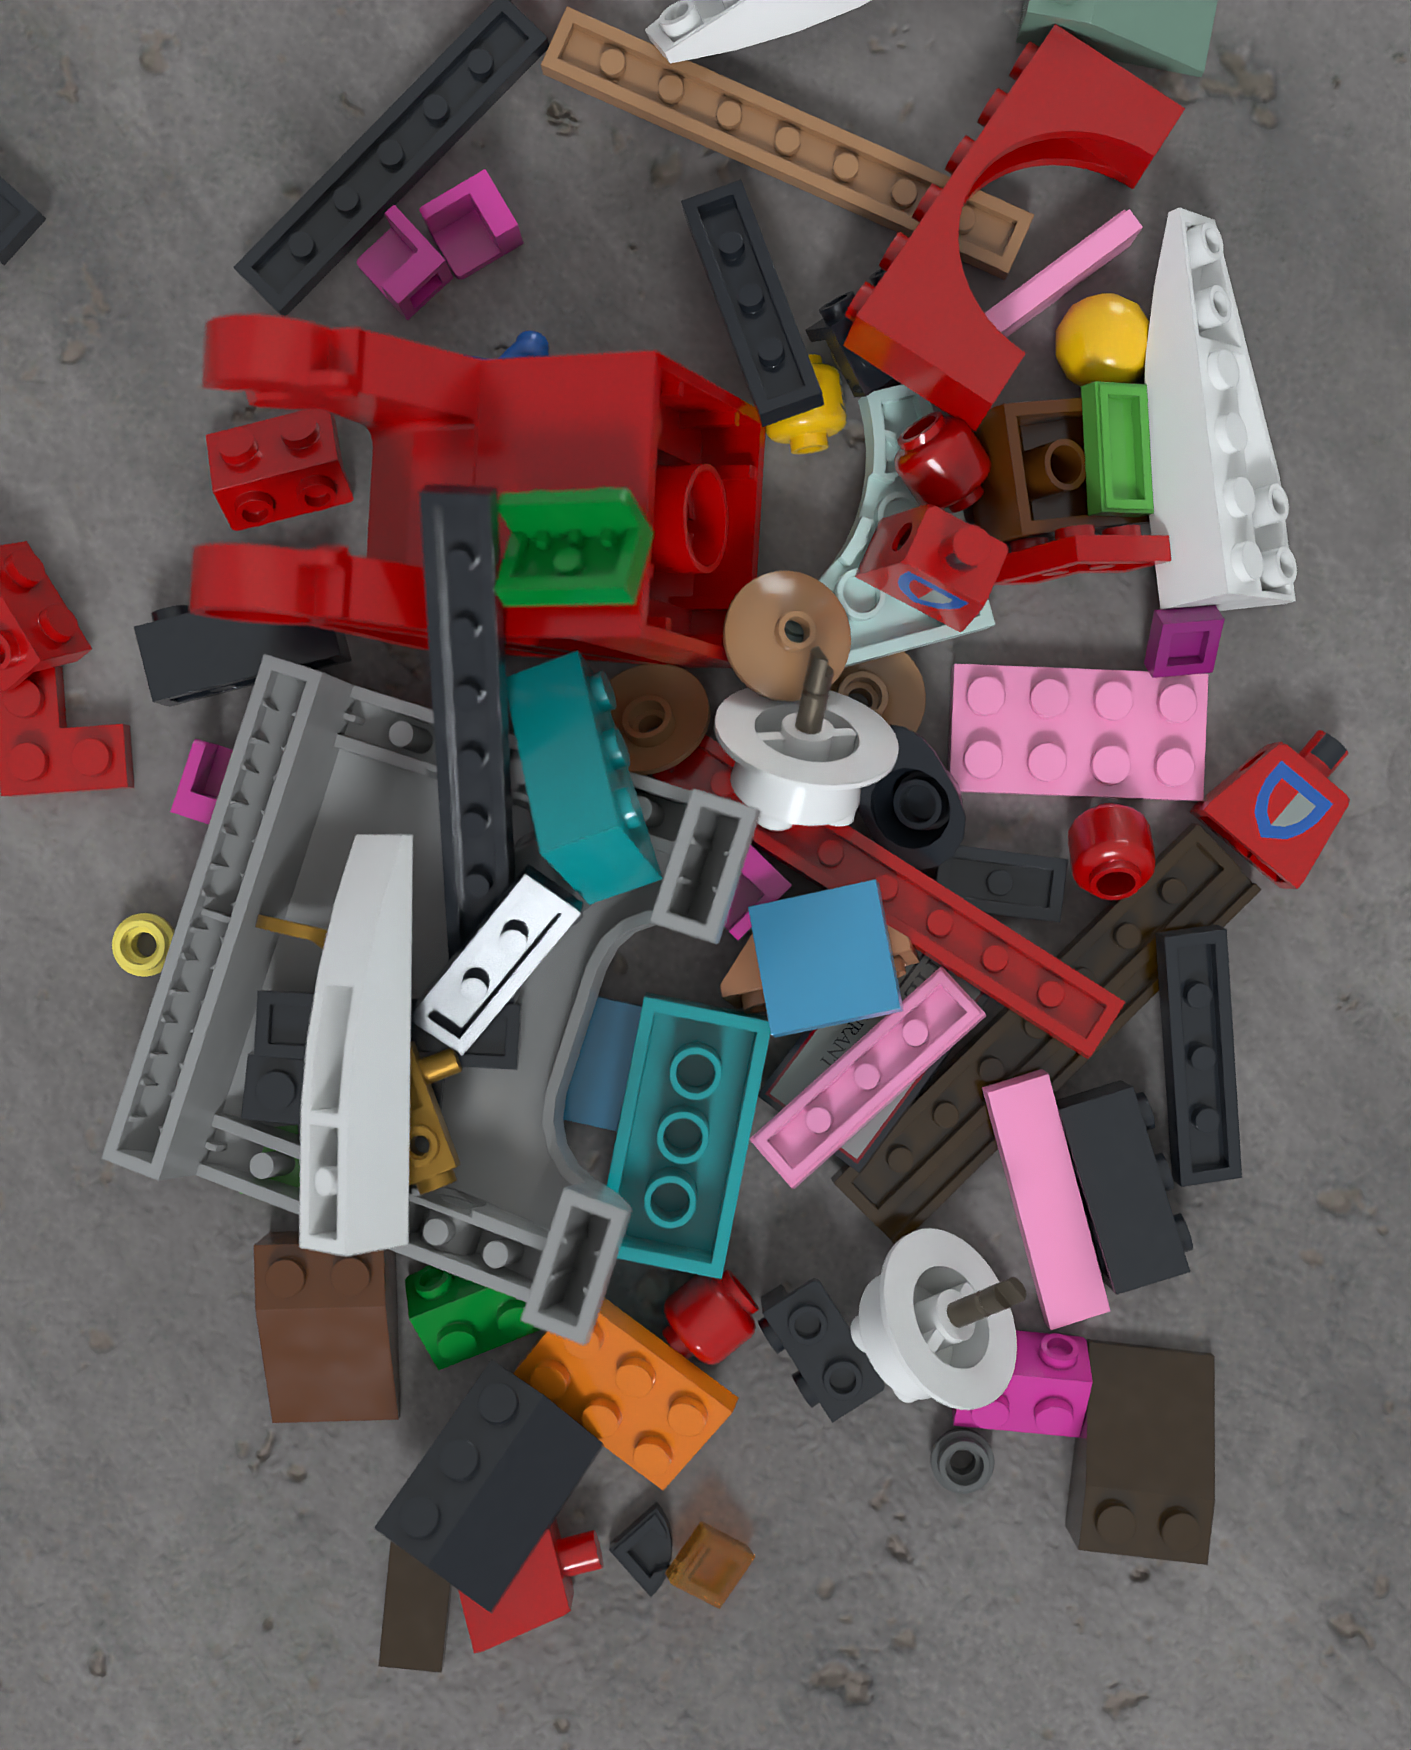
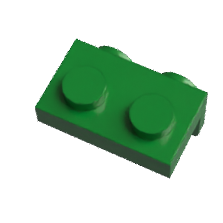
(572, 548)
(461, 1316)

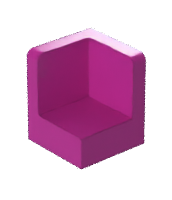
(471, 225)
(404, 265)
(201, 781)
(757, 885)

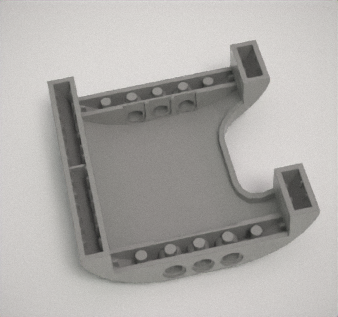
(300, 784)

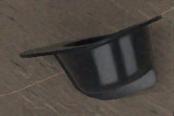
(915, 806)

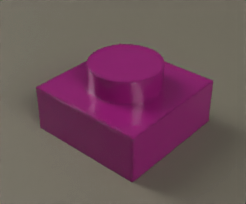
(1183, 641)

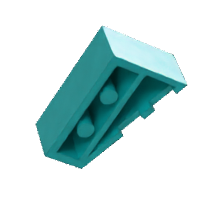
(580, 778)

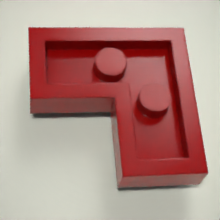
(1081, 551)
(48, 757)

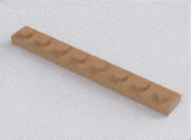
(772, 137)

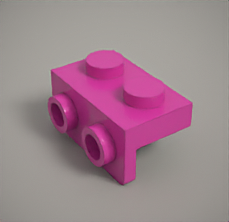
(1045, 1391)

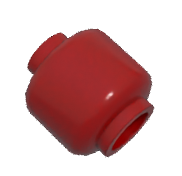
(942, 462)
(1111, 851)
(709, 1317)

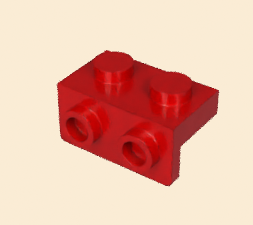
(278, 468)
(34, 620)

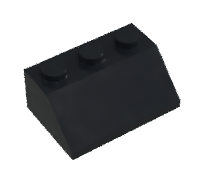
(490, 1486)

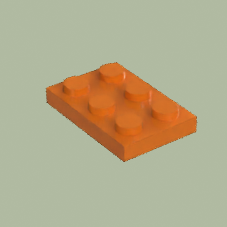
(630, 1393)

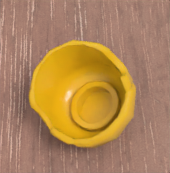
(1103, 340)

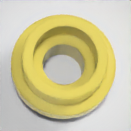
(125, 944)

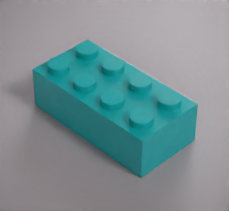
(686, 1131)

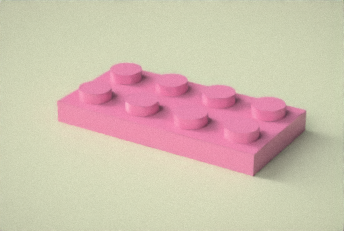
(1077, 732)

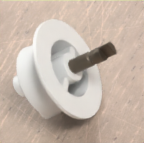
(807, 755)
(939, 1322)

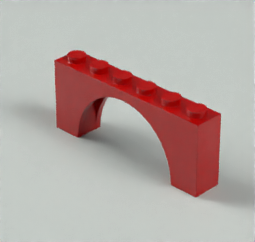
(1061, 112)

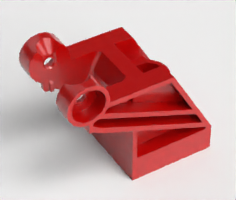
(509, 425)

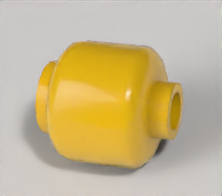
(811, 429)

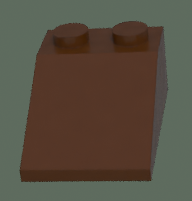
(1036, 472)
(327, 1331)

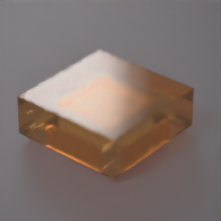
(710, 1565)

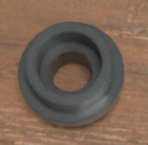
(968, 1478)

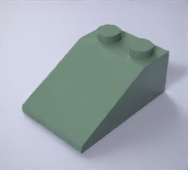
(1135, 32)

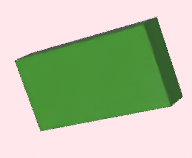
(1117, 449)

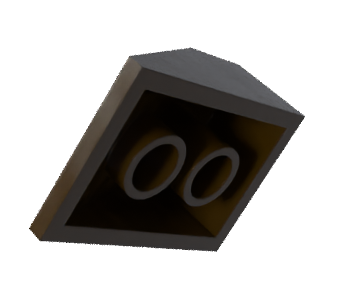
(1145, 1454)

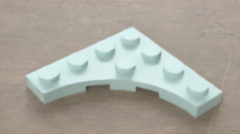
(877, 620)

